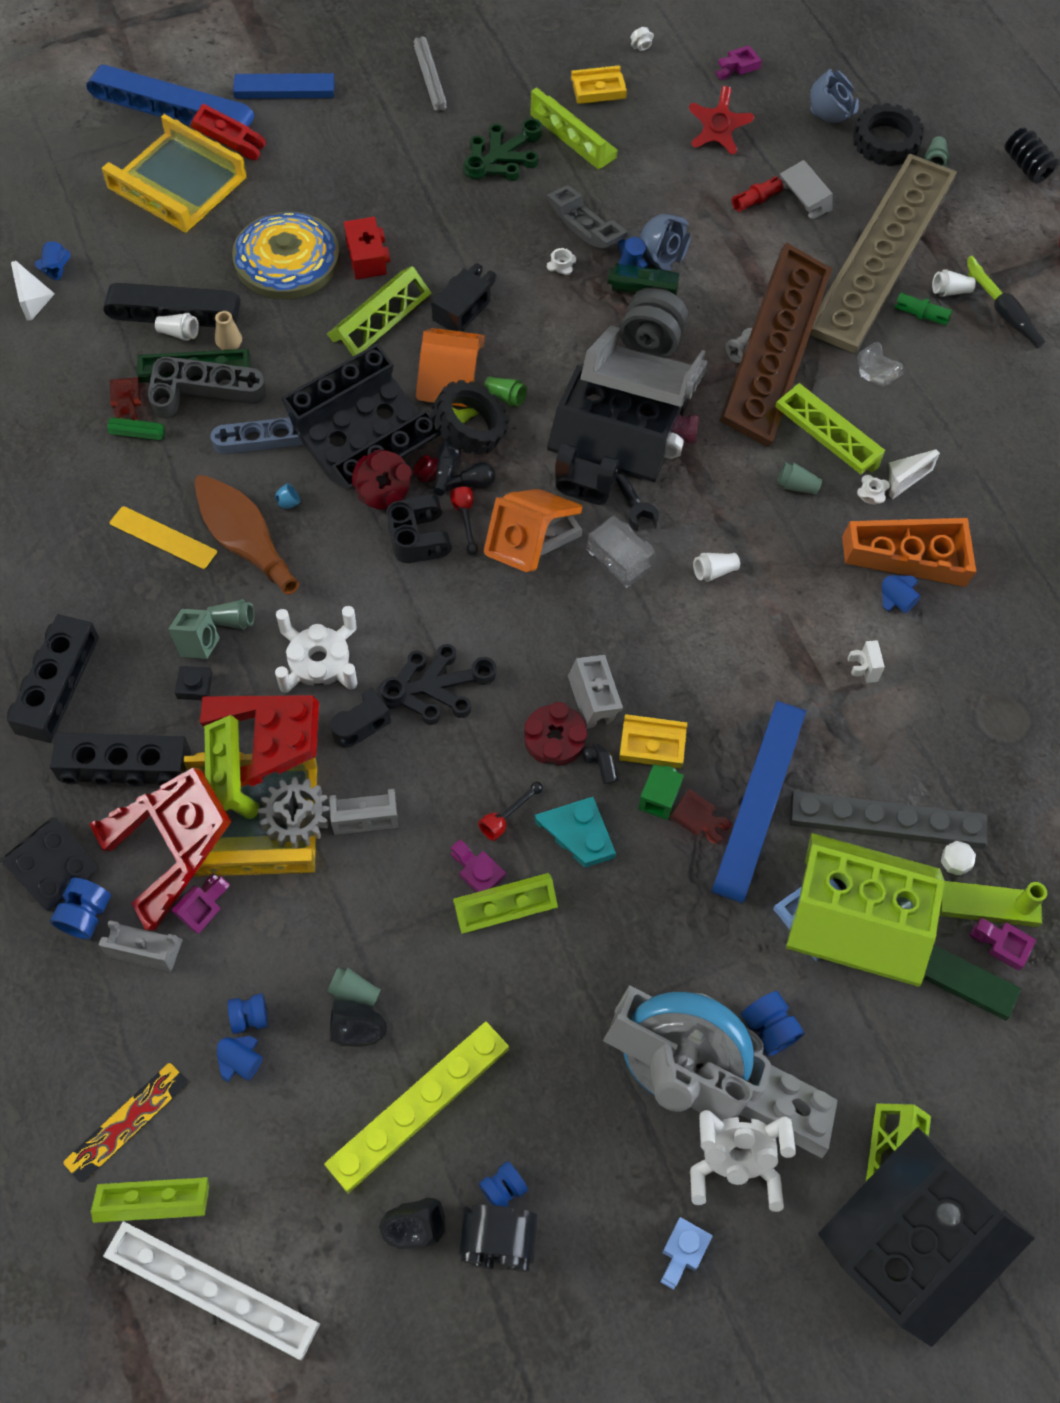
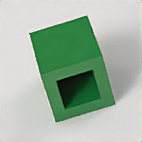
(661, 791)

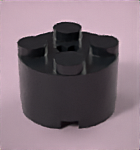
(498, 1236)

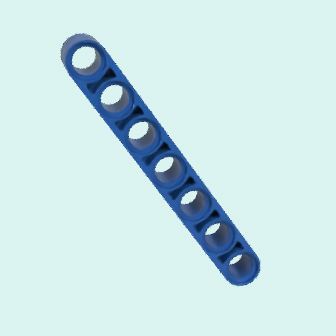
(159, 97)
(759, 802)

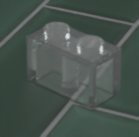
(621, 551)

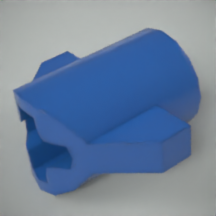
(632, 252)
(53, 260)
(899, 592)
(238, 1057)

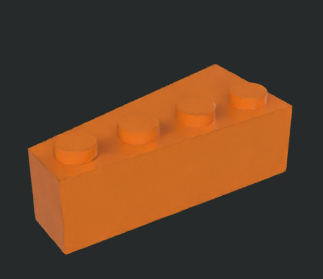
(913, 547)

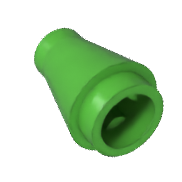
(507, 390)

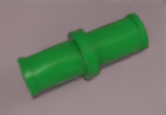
(923, 309)

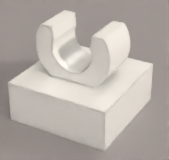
(871, 662)

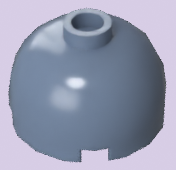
(832, 97)
(665, 240)

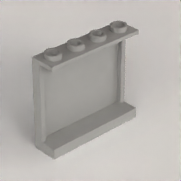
(641, 371)

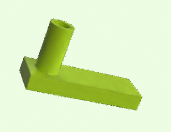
(223, 766)
(994, 903)

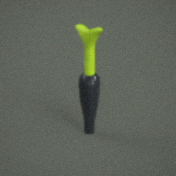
(1006, 304)
(449, 455)

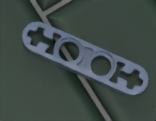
(265, 428)

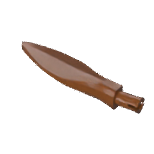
(242, 529)

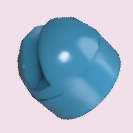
(287, 496)

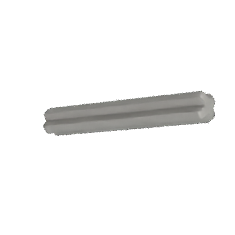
(430, 74)

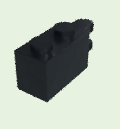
(462, 298)

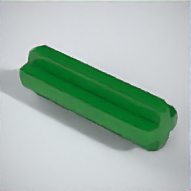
(136, 428)

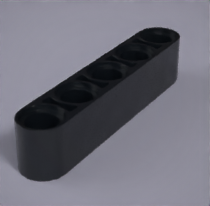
(148, 302)

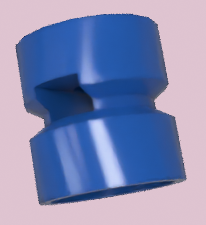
(81, 906)
(770, 1020)

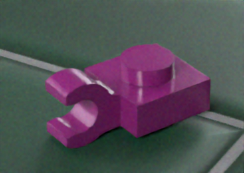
(740, 60)
(478, 872)
(199, 904)
(1007, 943)

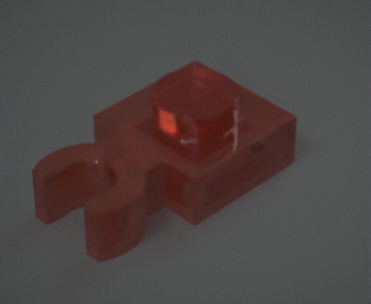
(125, 396)
(695, 814)

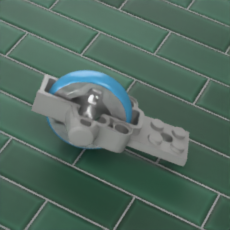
(677, 1030)

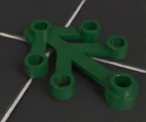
(478, 166)

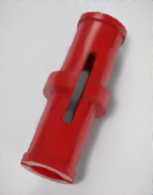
(757, 194)

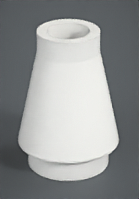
(951, 283)
(179, 326)
(714, 565)

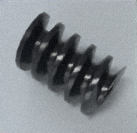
(1031, 155)

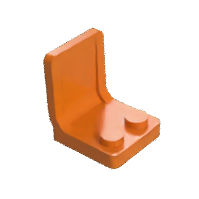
(444, 359)
(521, 525)

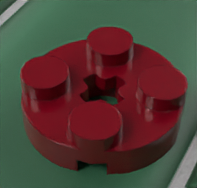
(375, 464)
(557, 717)

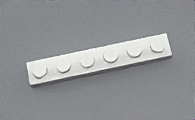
(212, 1290)

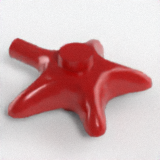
(719, 122)

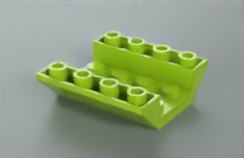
(864, 922)

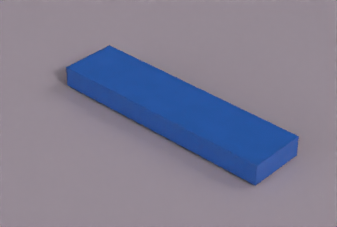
(283, 86)

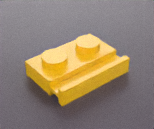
(598, 84)
(653, 741)

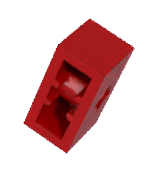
(365, 247)

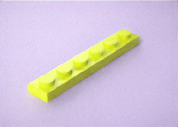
(416, 1107)

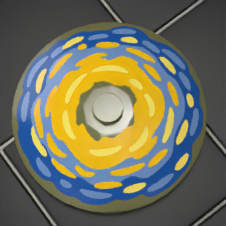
(286, 255)

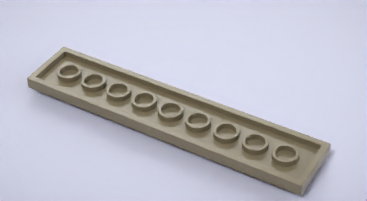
(881, 253)

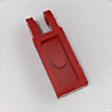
(228, 131)

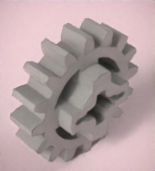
(282, 806)

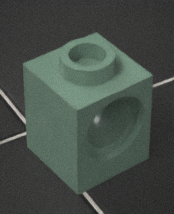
(194, 633)

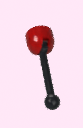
(462, 500)
(494, 824)

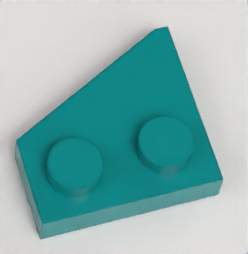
(579, 830)

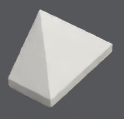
(31, 292)
(909, 470)

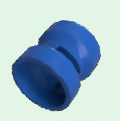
(248, 1013)
(496, 1191)

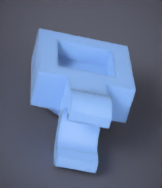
(686, 1249)

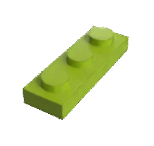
(505, 903)
(150, 1200)

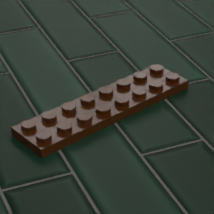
(776, 344)

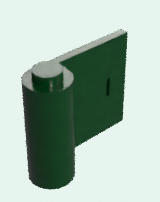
(633, 278)

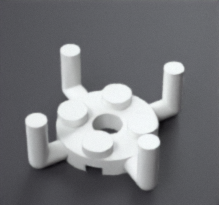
(315, 639)
(738, 1166)

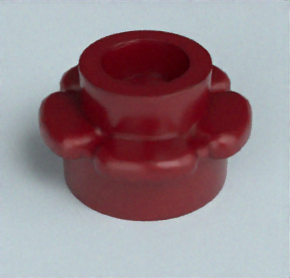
(425, 469)

